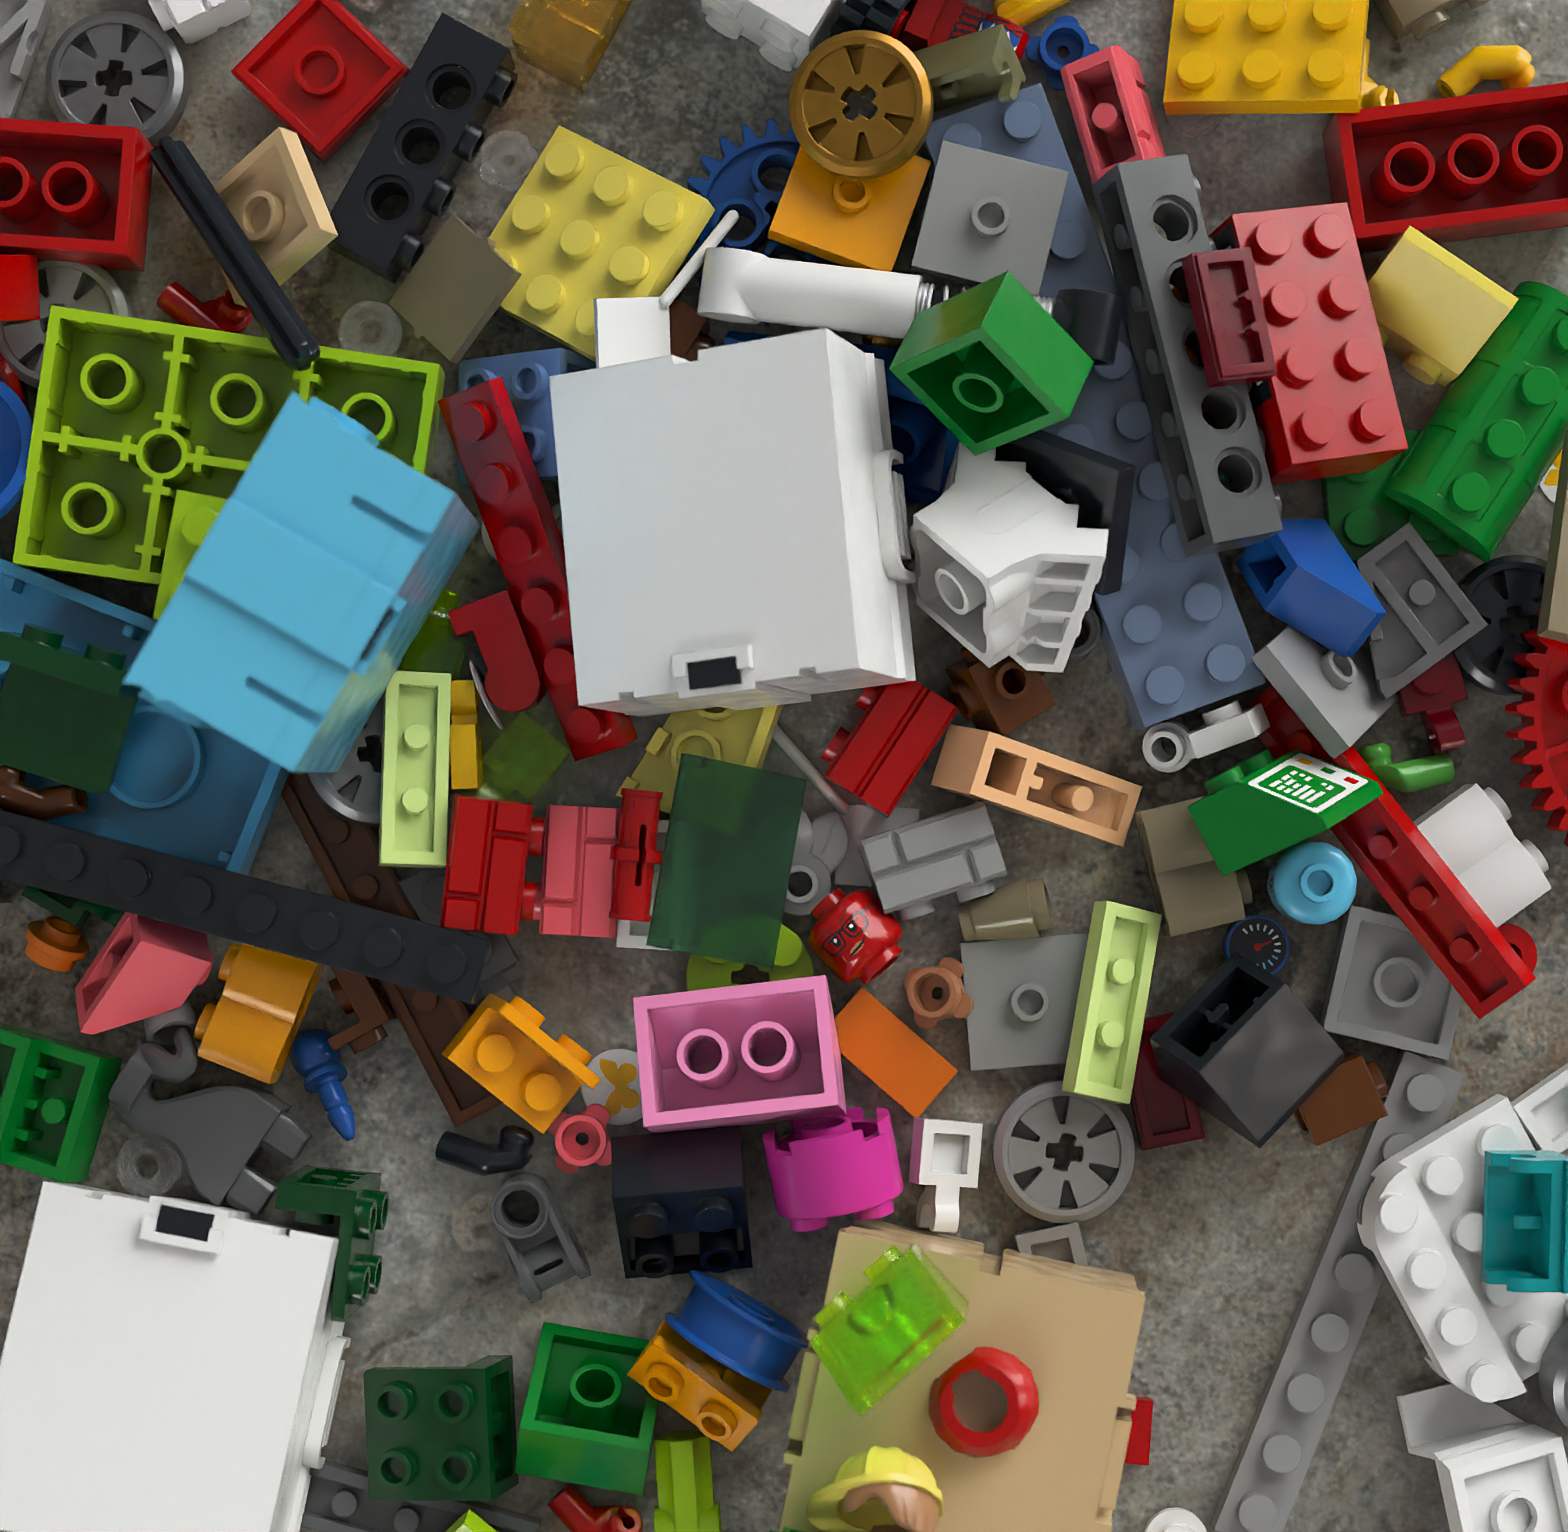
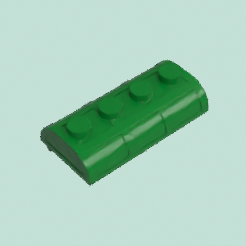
(1493, 428)

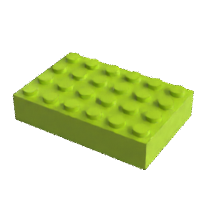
(172, 407)

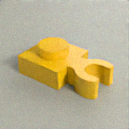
(465, 737)

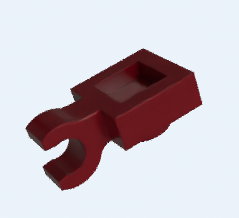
(1432, 696)

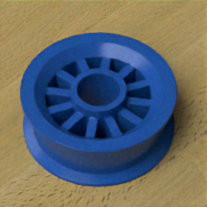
(738, 1331)

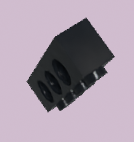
(448, 59)

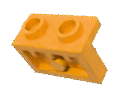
(519, 1061)
(699, 1387)

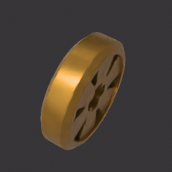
(860, 63)

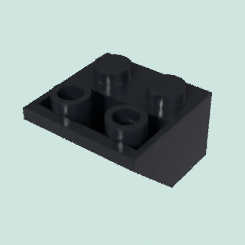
(1245, 1050)
(681, 1202)

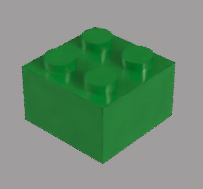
(992, 364)

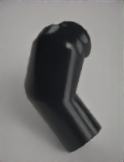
(483, 1158)

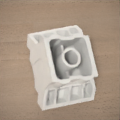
(1005, 563)

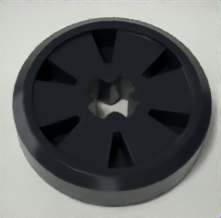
(1492, 589)

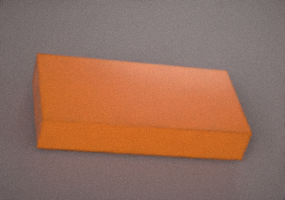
(891, 1053)

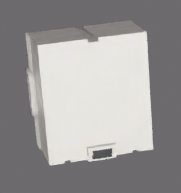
(733, 527)
(165, 1368)

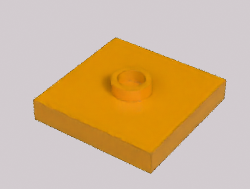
(848, 218)

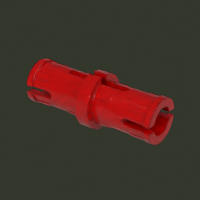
(635, 855)

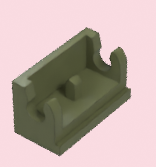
(972, 68)

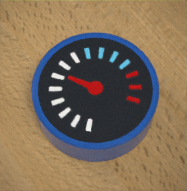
(1258, 940)

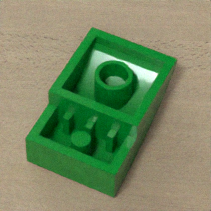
(51, 1103)

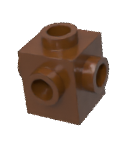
(997, 696)

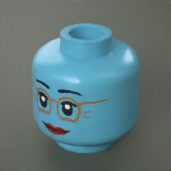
(1311, 883)

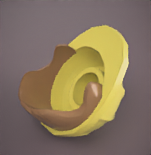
(878, 1494)

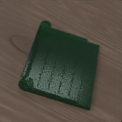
(726, 861)

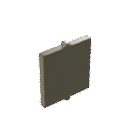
(454, 288)

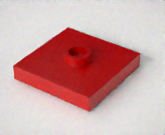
(321, 74)

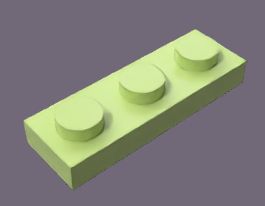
(415, 770)
(1111, 1002)

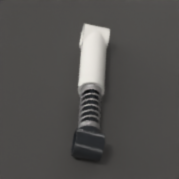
(757, 288)

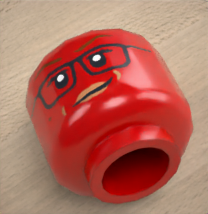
(855, 935)

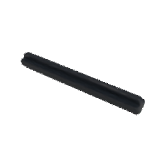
(235, 254)

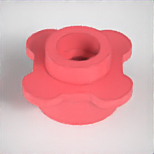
(571, 1153)

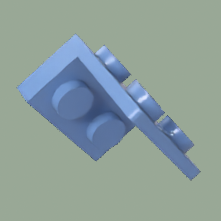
(529, 391)

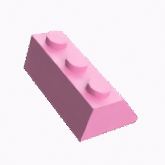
(738, 1055)

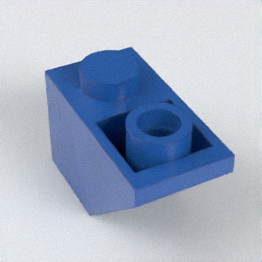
(1312, 585)

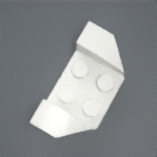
(1488, 1462)

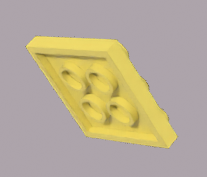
(591, 231)

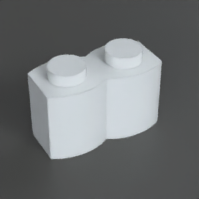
(1483, 853)

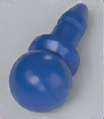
(323, 1075)

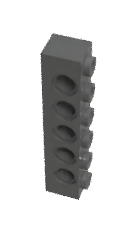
(1173, 385)

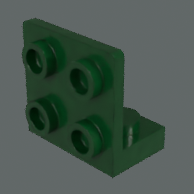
(355, 1196)
(441, 1431)

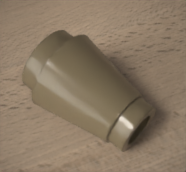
(1010, 912)

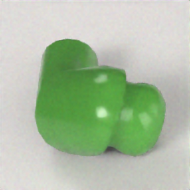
(1410, 774)

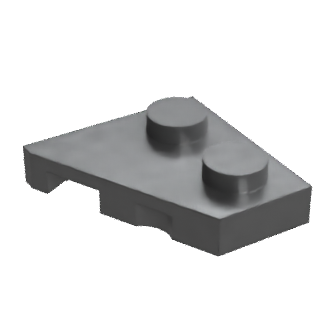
(1423, 607)

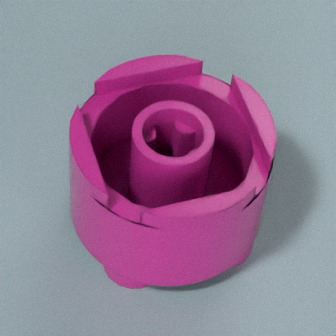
(834, 1168)

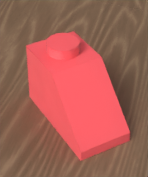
(141, 973)

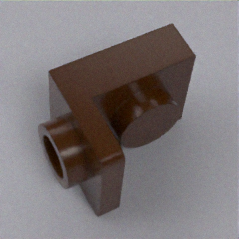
(370, 1004)

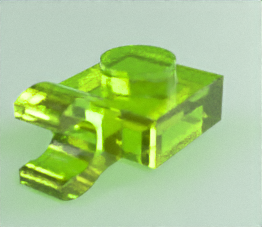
(433, 647)
(522, 760)

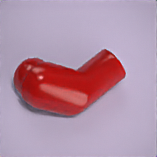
(215, 314)
(582, 1517)

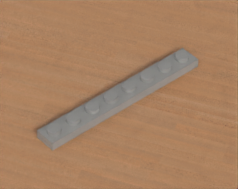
(1328, 1315)

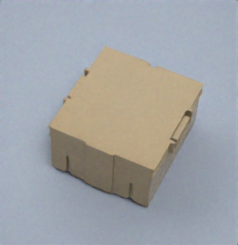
(1058, 1318)

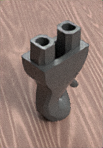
(211, 1129)

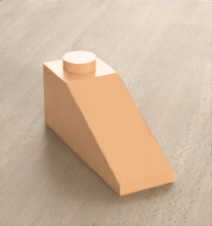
(1035, 784)

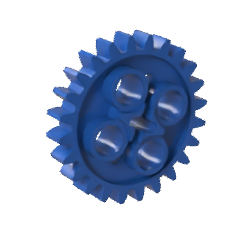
(737, 186)

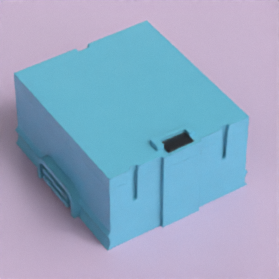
(305, 592)

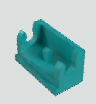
(1525, 1221)

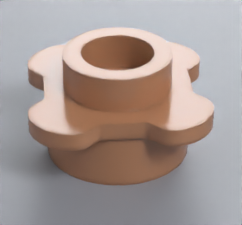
(920, 993)

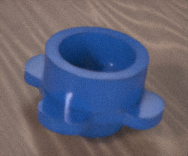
(1062, 34)

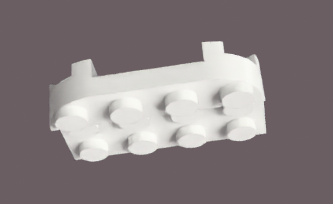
(1428, 1238)

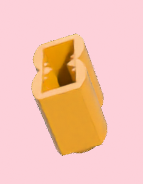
(257, 1011)

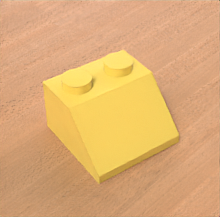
(1433, 307)

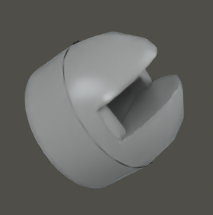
(163, 1026)

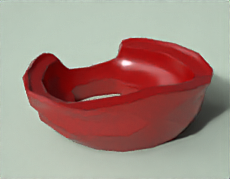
(1022, 1403)

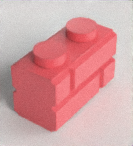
(1111, 110)
(577, 871)

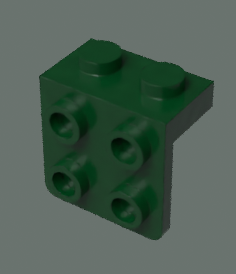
(64, 709)

